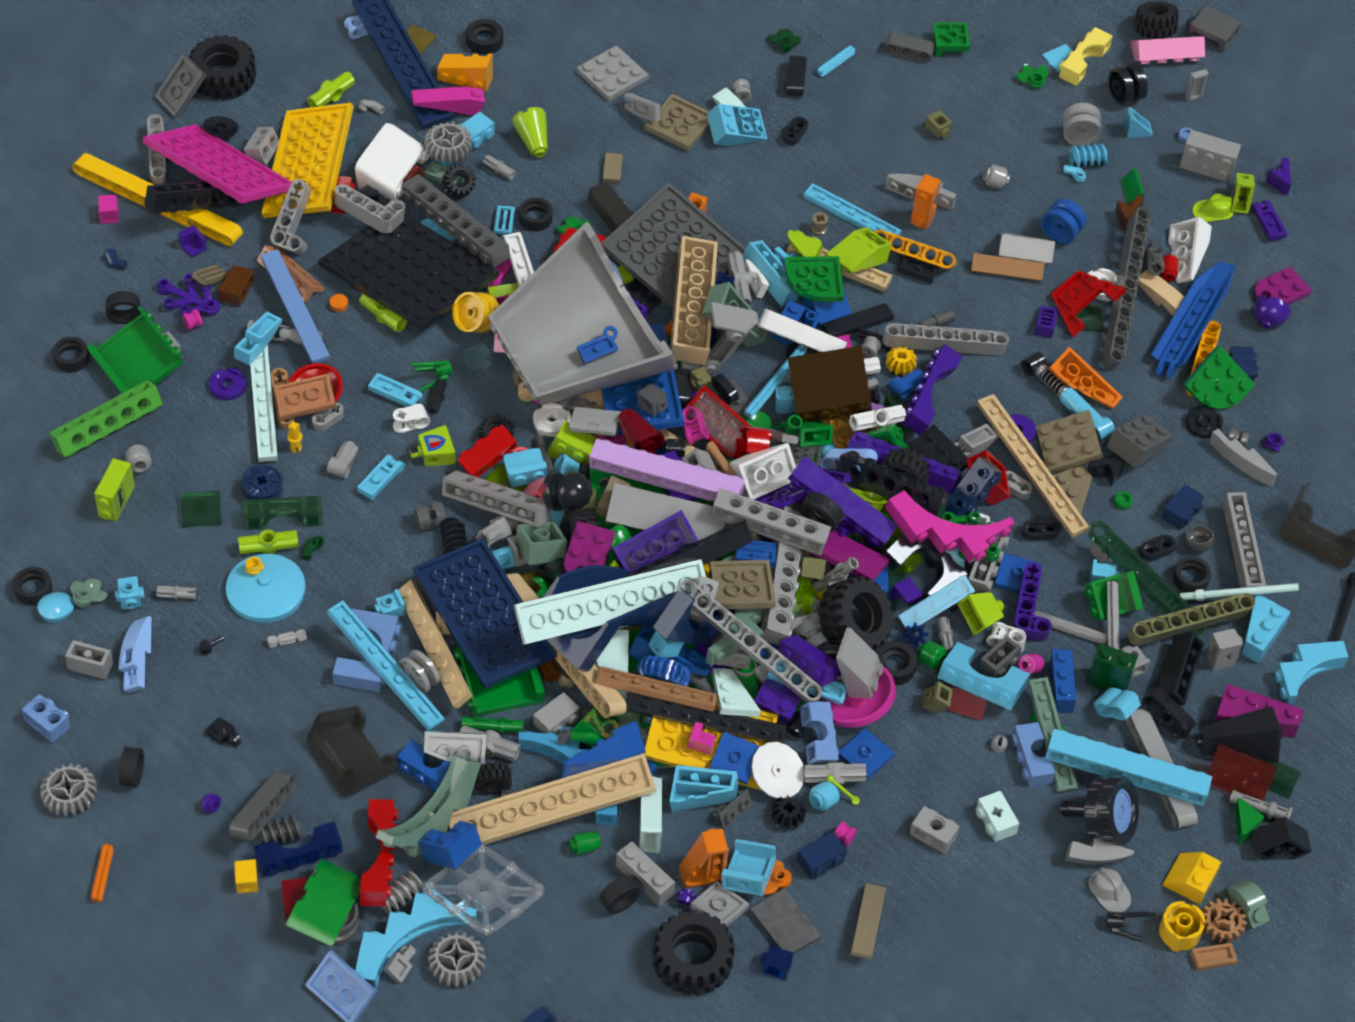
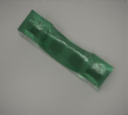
(261, 511)

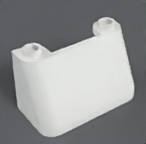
(389, 161)

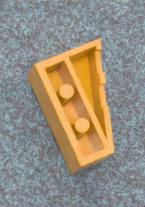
(466, 71)

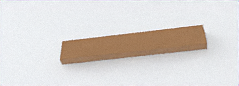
(656, 688)

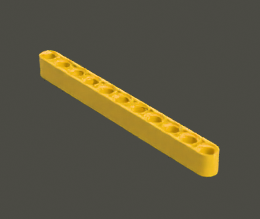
(135, 190)

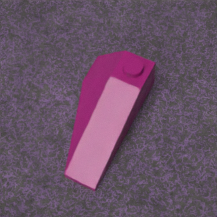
(452, 99)

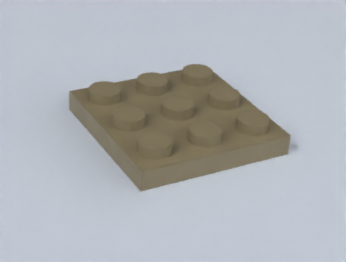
(680, 122)
(1069, 442)
(743, 584)

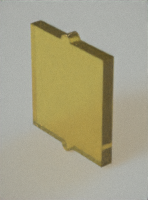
(420, 37)

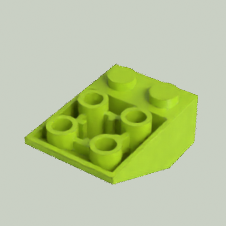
(861, 250)

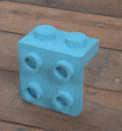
(525, 467)

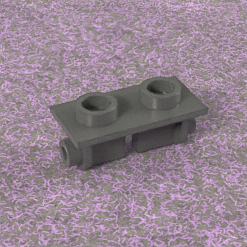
(734, 809)

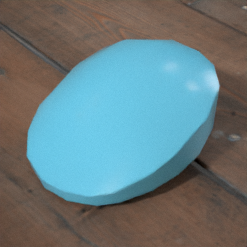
(55, 607)

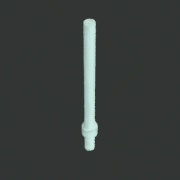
(1201, 595)

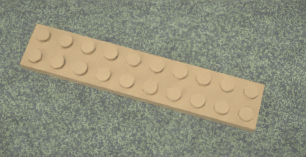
(559, 799)

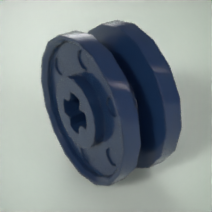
(262, 483)

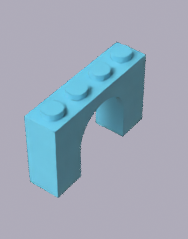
(1001, 691)

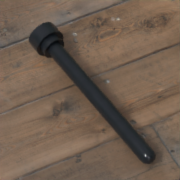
(1345, 608)

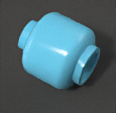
(824, 796)

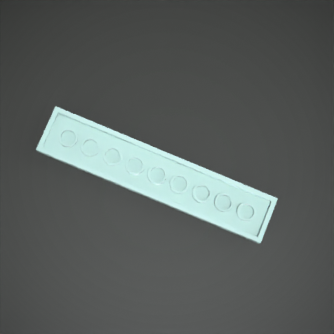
(599, 603)

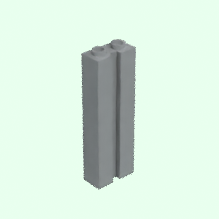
(642, 509)

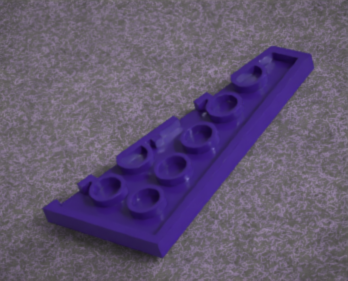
(789, 494)

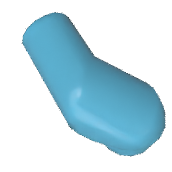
(1078, 174)

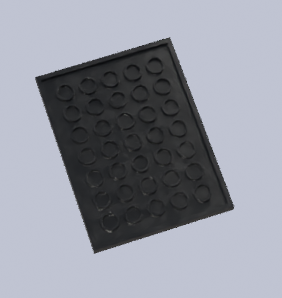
(409, 270)

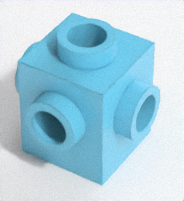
(129, 593)

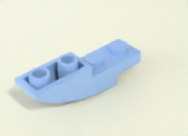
(132, 655)

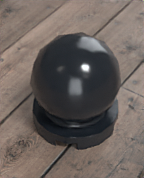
(567, 491)

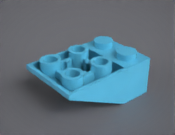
(736, 125)

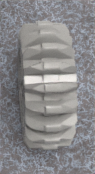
(448, 142)
(55, 792)
(472, 958)

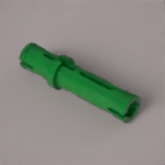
(502, 725)

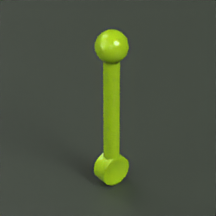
(854, 799)

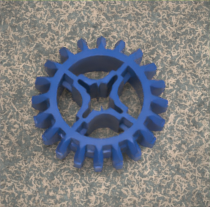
(664, 670)

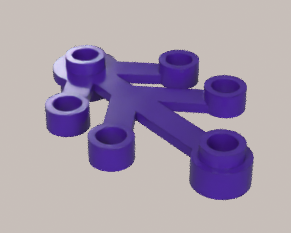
(208, 306)

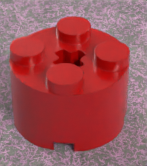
(752, 440)

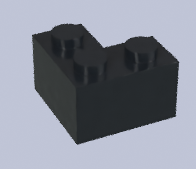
(1279, 838)

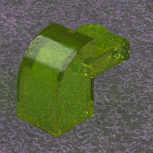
(805, 595)

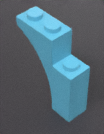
(1308, 661)

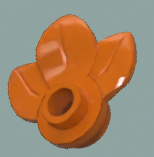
(774, 882)

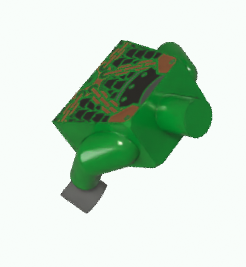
(590, 728)

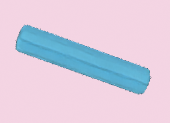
(835, 61)

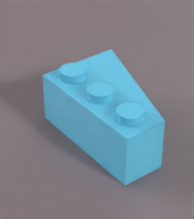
(702, 787)

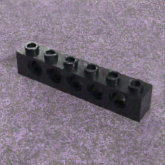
(186, 197)
(848, 464)

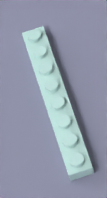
(263, 408)

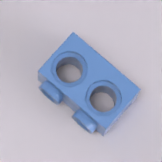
(44, 720)

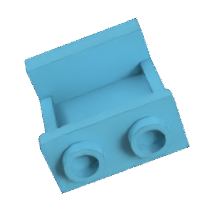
(749, 867)

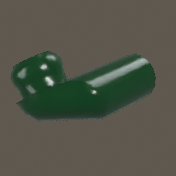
(312, 545)

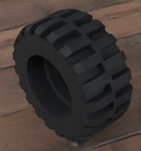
(224, 51)
(870, 603)
(693, 977)

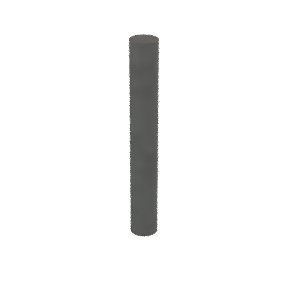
(540, 444)

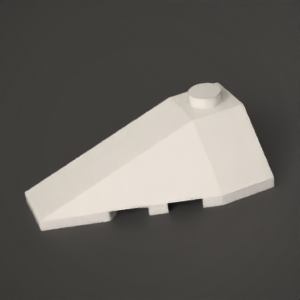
(1188, 243)

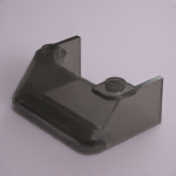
(1314, 539)

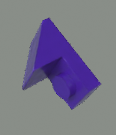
(1281, 177)

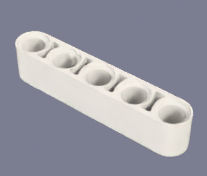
(799, 332)

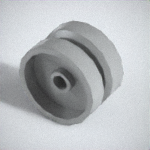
(1082, 124)

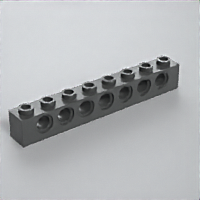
(455, 221)

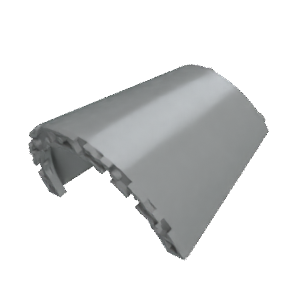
(569, 305)

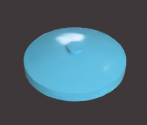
(268, 595)

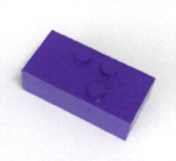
(655, 542)

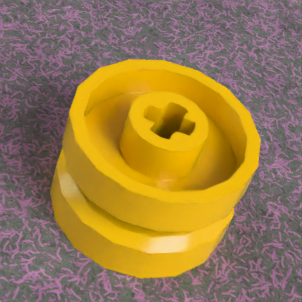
(472, 311)

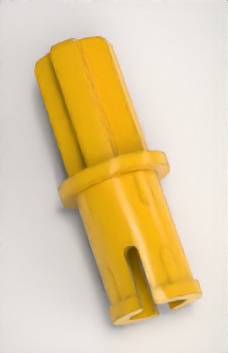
(294, 436)

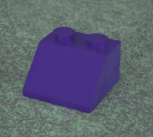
(778, 699)

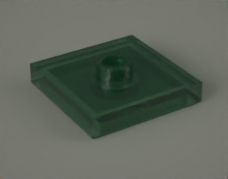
(201, 509)

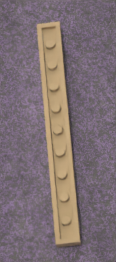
(1033, 466)

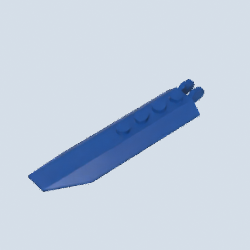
(1192, 318)

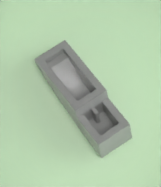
(976, 440)
(1096, 853)

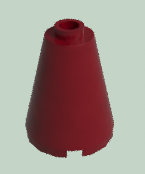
(639, 433)

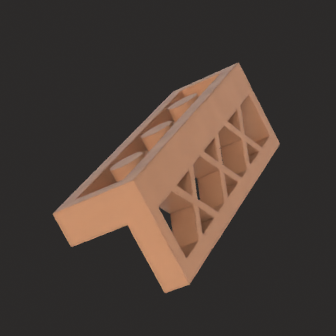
(303, 280)

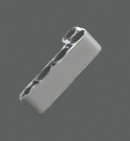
(368, 211)
(294, 216)

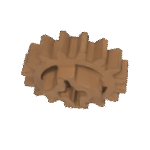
(1223, 920)

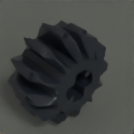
(788, 812)

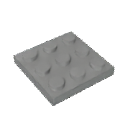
(612, 73)

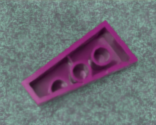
(1240, 701)

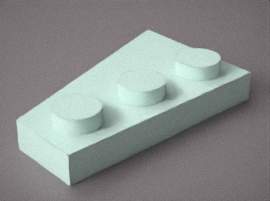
(732, 695)

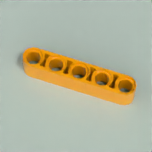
(923, 250)
(1207, 344)

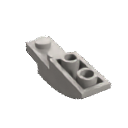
(906, 185)

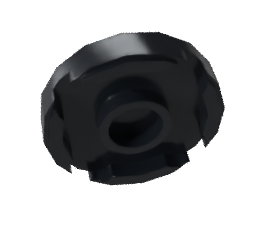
(1203, 421)

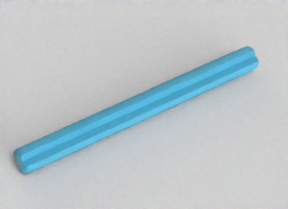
(774, 382)

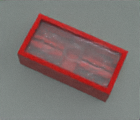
(719, 419)

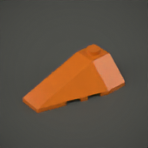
(1078, 374)

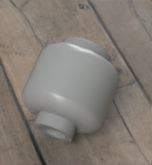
(995, 176)
(139, 458)

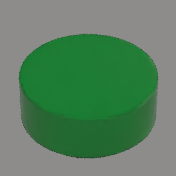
(1123, 500)

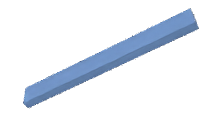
(295, 307)

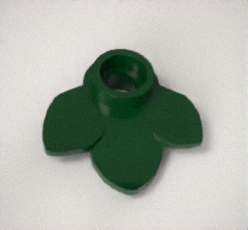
(784, 39)

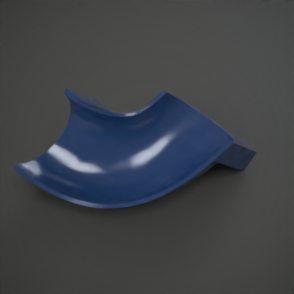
(666, 614)

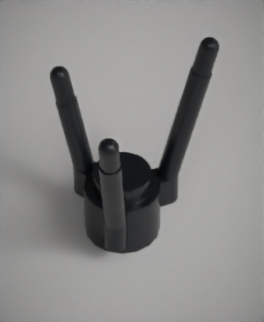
(1116, 920)

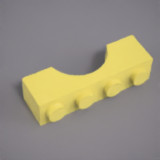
(1095, 44)

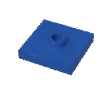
(1011, 573)
(867, 750)
(734, 755)

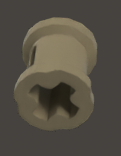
(819, 223)

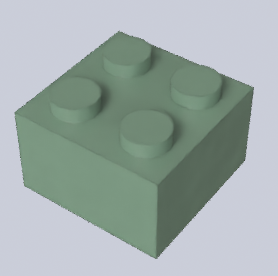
(541, 543)

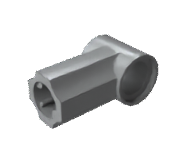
(341, 463)

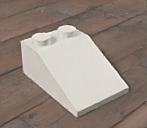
(764, 470)

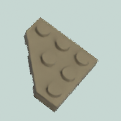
(1075, 484)

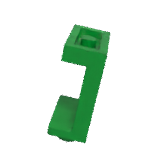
(1128, 594)

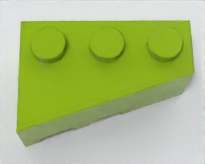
(575, 445)

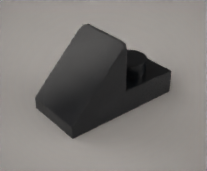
(1107, 467)

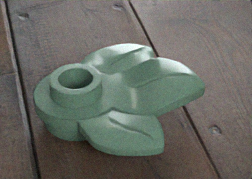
(87, 592)

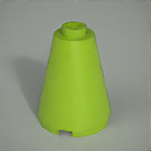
(532, 130)

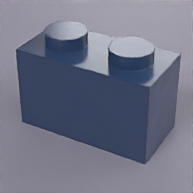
(1183, 507)
(821, 855)

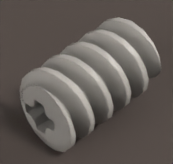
(402, 889)

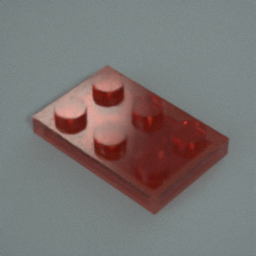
(1241, 773)

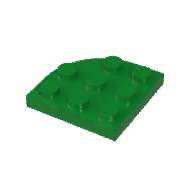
(816, 277)
(1218, 381)

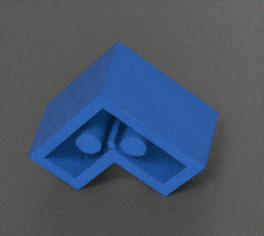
(452, 847)

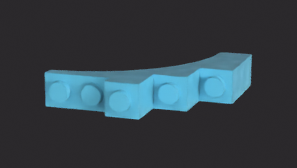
(400, 930)

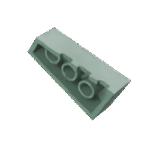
(727, 295)

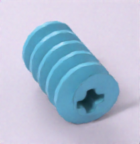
(1088, 153)

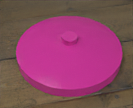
(863, 711)

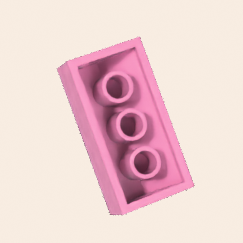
(1168, 49)

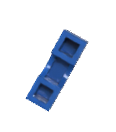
(1062, 673)
(413, 761)

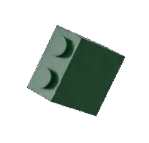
(1111, 668)

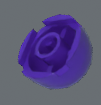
(1271, 311)

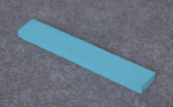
(847, 210)

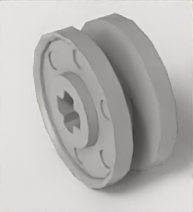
(420, 670)

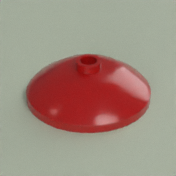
(318, 369)

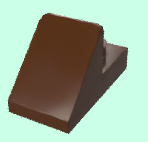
(1124, 211)

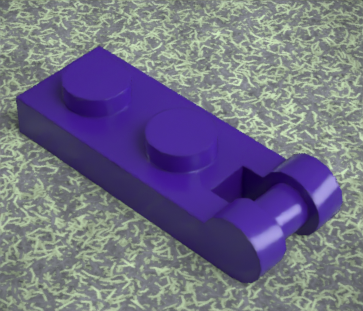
(1269, 220)

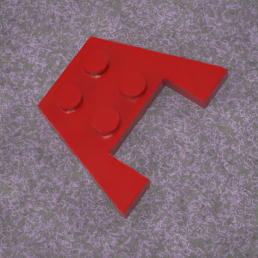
(1078, 293)

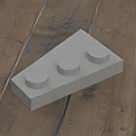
(447, 744)

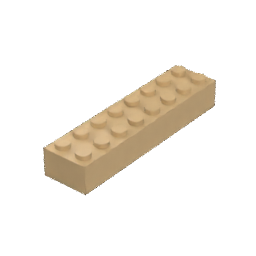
(693, 282)

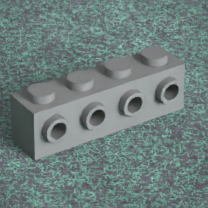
(984, 570)

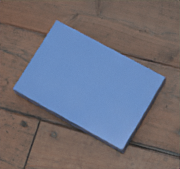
(341, 987)

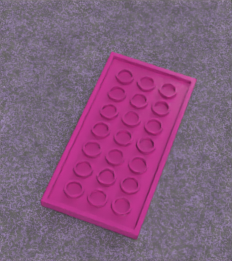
(218, 163)

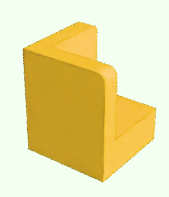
(246, 876)

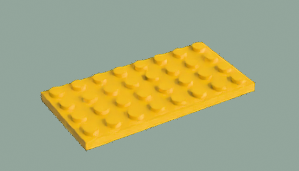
(311, 151)

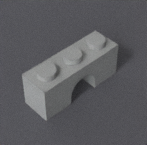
(635, 862)

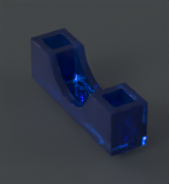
(275, 858)

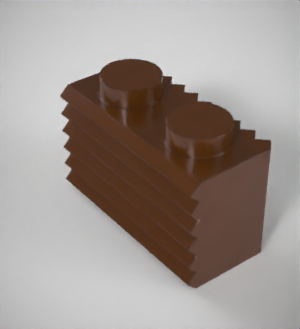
(236, 285)

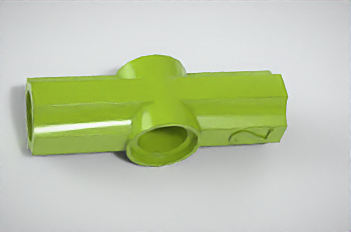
(331, 90)
(383, 314)
(268, 542)

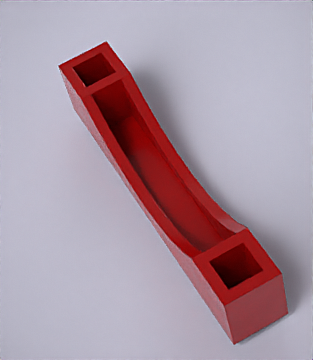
(374, 882)

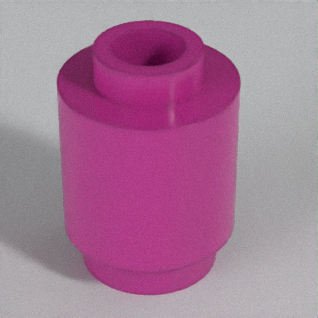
(1031, 663)

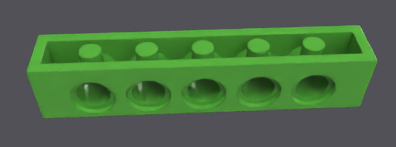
(96, 417)

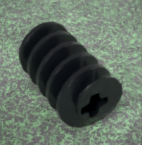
(452, 534)

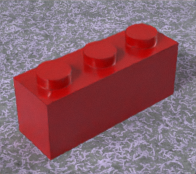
(487, 451)

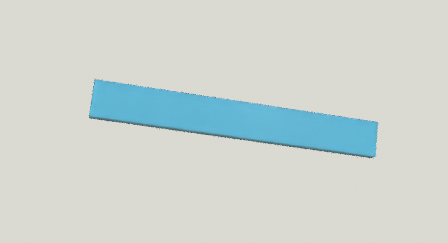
(385, 666)

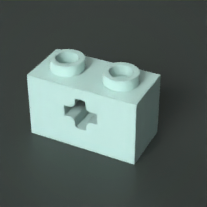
(997, 816)

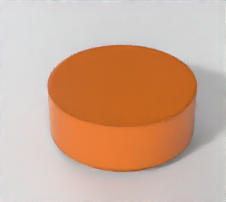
(338, 303)

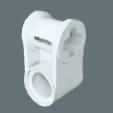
(411, 417)
(1005, 630)

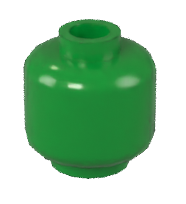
(932, 655)

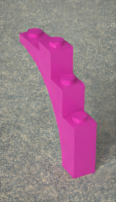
(919, 524)

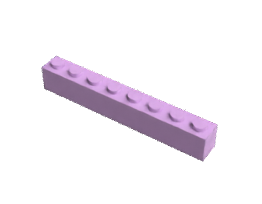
(662, 471)

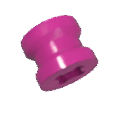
(192, 319)
(845, 833)

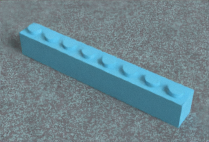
(1138, 768)

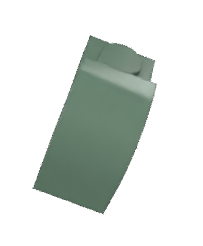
(1252, 900)

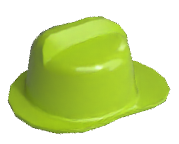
(1214, 209)
(872, 498)

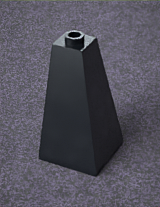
(1250, 733)

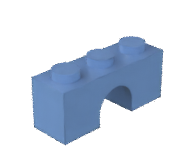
(820, 718)
(1035, 769)

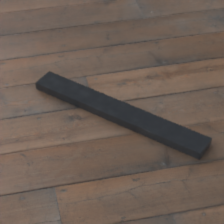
(733, 724)

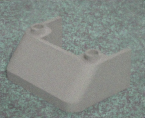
(737, 323)

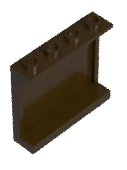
(830, 384)

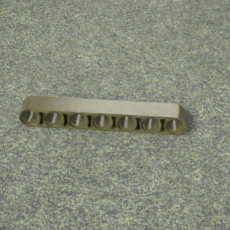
(1197, 613)

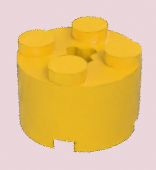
(1181, 926)

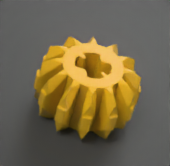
(901, 360)

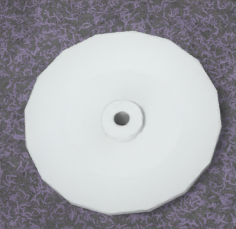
(777, 770)

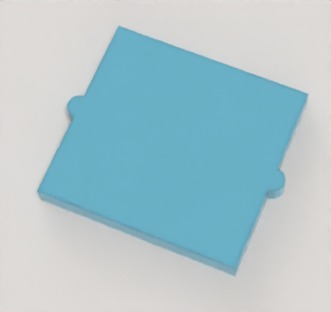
(1056, 56)

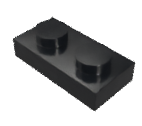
(918, 269)

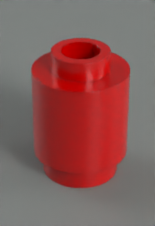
(1170, 269)

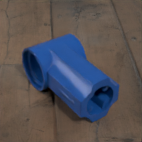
(906, 384)

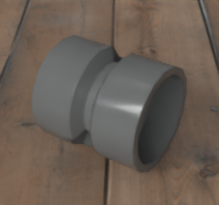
(423, 517)
(808, 631)

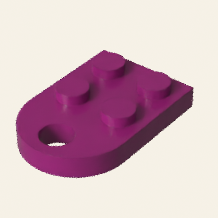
(1283, 285)
(588, 546)

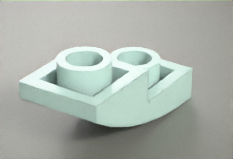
(726, 97)

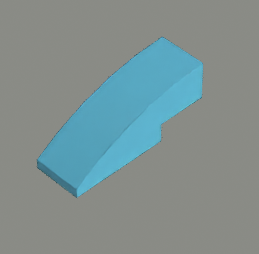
(257, 338)

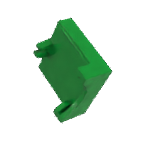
(950, 37)

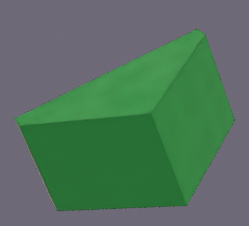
(815, 434)
(1246, 820)

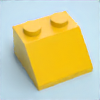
(1192, 875)

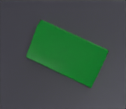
(1132, 185)

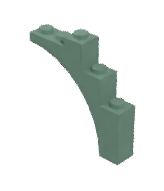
(725, 647)
(436, 814)

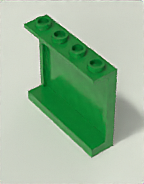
(137, 353)
(511, 694)

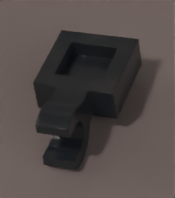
(223, 731)

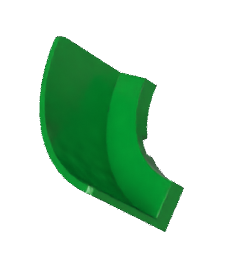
(326, 902)

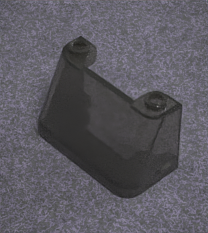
(346, 752)

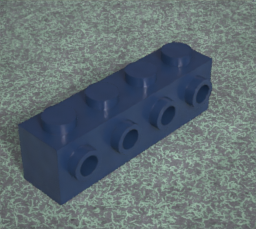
(973, 488)

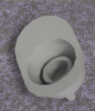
(1110, 890)

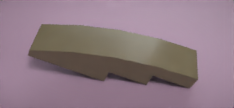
(868, 921)

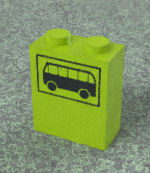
(114, 489)

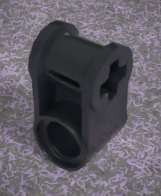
(677, 445)

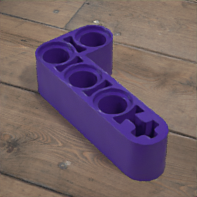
(1029, 600)

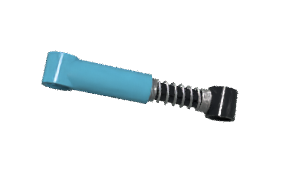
(1037, 365)

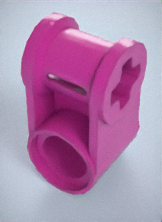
(696, 428)

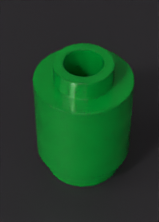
(584, 842)

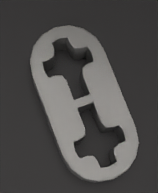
(328, 417)
(1017, 484)

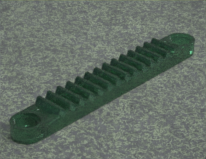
(1145, 576)

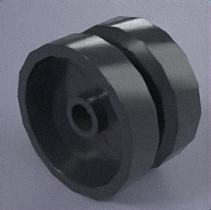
(1128, 83)

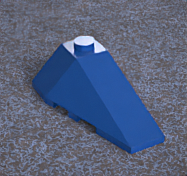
(689, 658)
(622, 745)

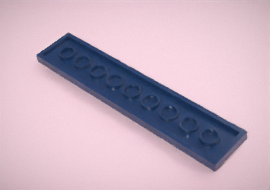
(400, 56)

